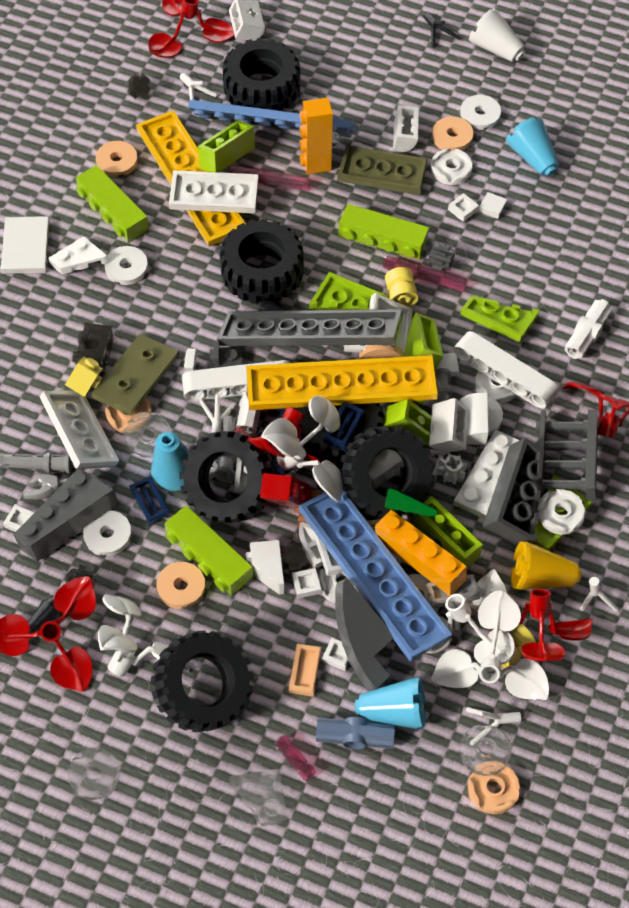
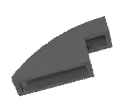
(361, 634)

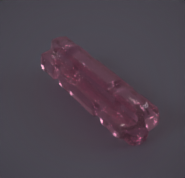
(295, 757)

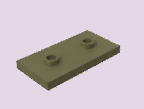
(382, 169)
(135, 374)

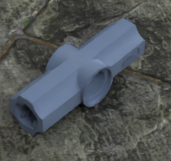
(355, 733)

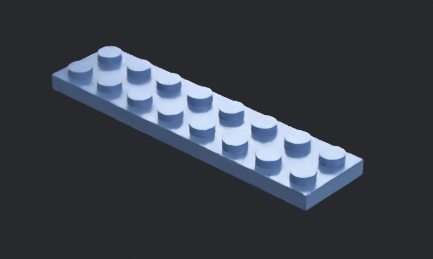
(263, 116)
(375, 574)

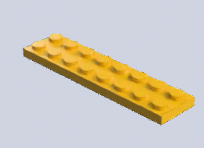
(176, 151)
(341, 381)

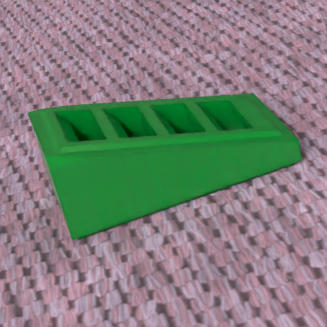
(398, 501)

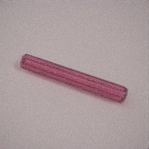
(274, 178)
(427, 274)

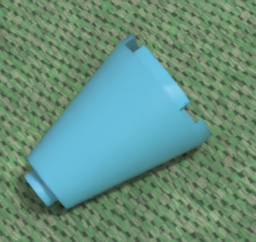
(534, 146)
(167, 461)
(395, 704)

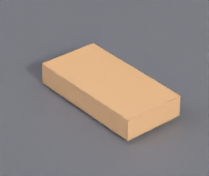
(305, 670)

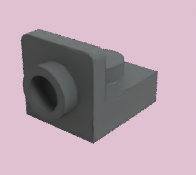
(225, 355)

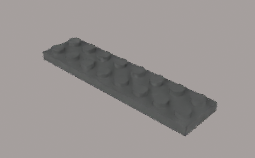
(310, 327)

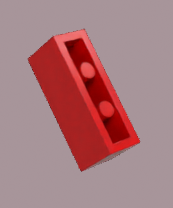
(284, 490)

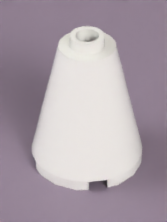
(497, 37)

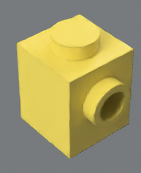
(85, 376)

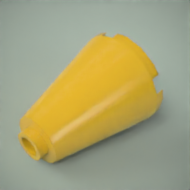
(542, 569)

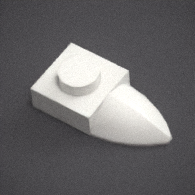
(309, 544)

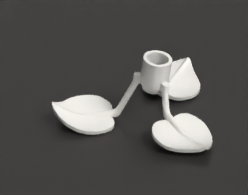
(284, 438)
(461, 611)
(113, 639)
(456, 667)

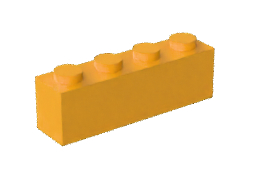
(316, 135)
(421, 553)

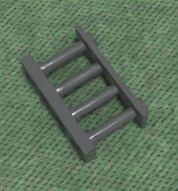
(587, 445)

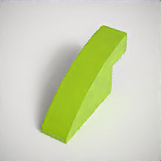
(424, 340)

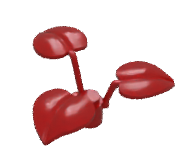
(213, 29)
(295, 418)
(608, 423)
(571, 630)
(73, 667)

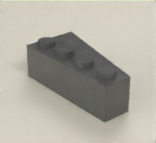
(516, 494)
(65, 514)

